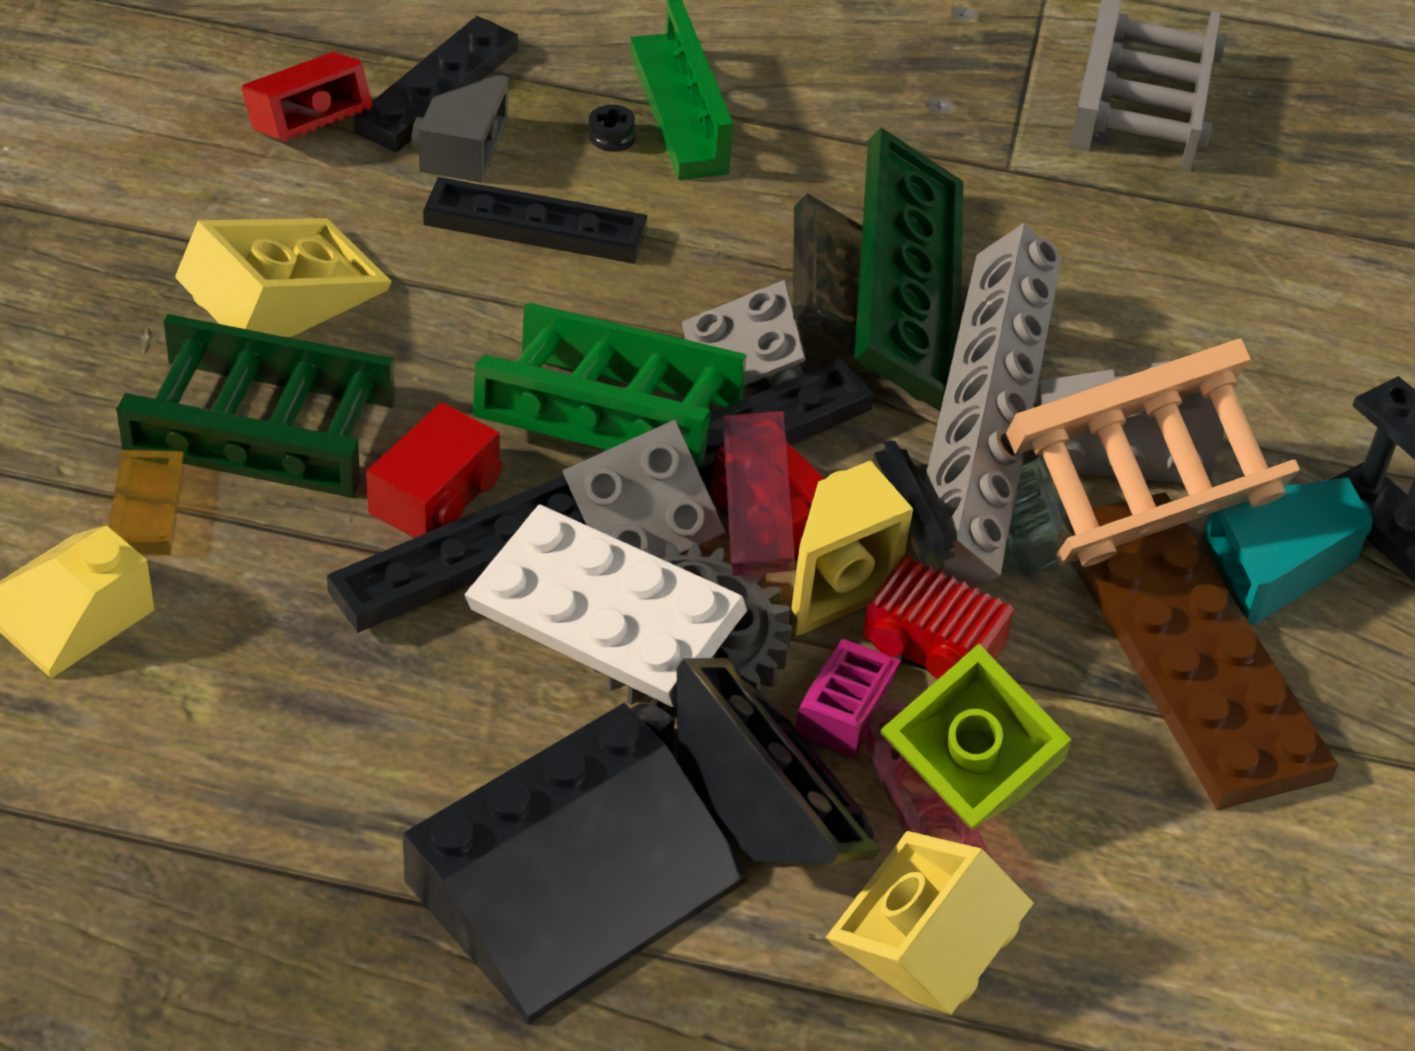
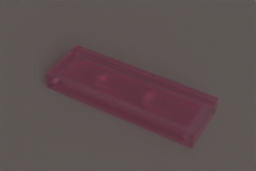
(758, 494)

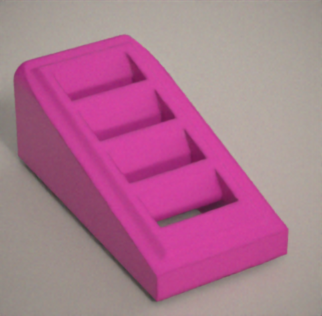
(832, 726)

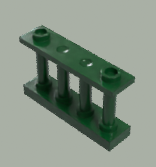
(252, 446)

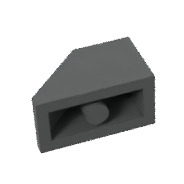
(462, 129)

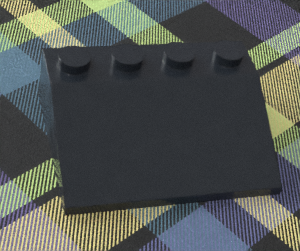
(571, 861)

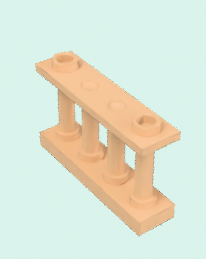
(1159, 394)

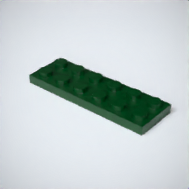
(909, 269)

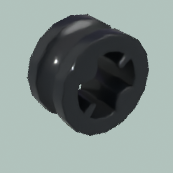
(612, 128)

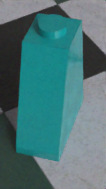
(1287, 545)

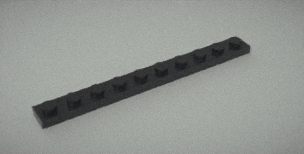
(463, 549)

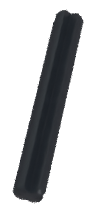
(926, 527)

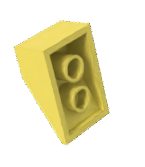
(276, 273)

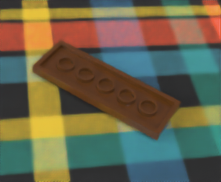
(1205, 666)

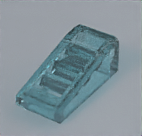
(1039, 547)

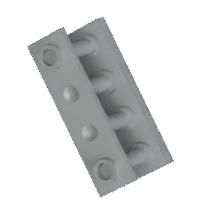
(1102, 85)

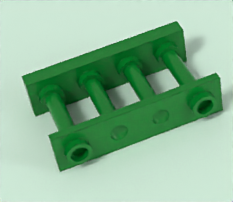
(596, 412)

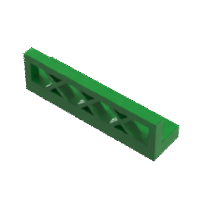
(684, 97)

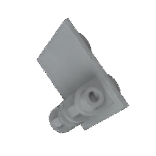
(756, 326)
(646, 493)

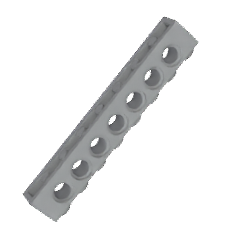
(990, 380)

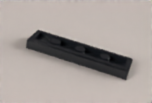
(535, 220)

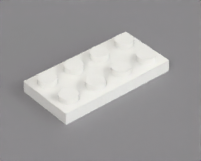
(604, 602)

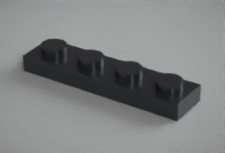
(455, 64)

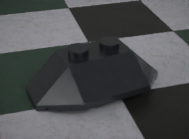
(763, 772)

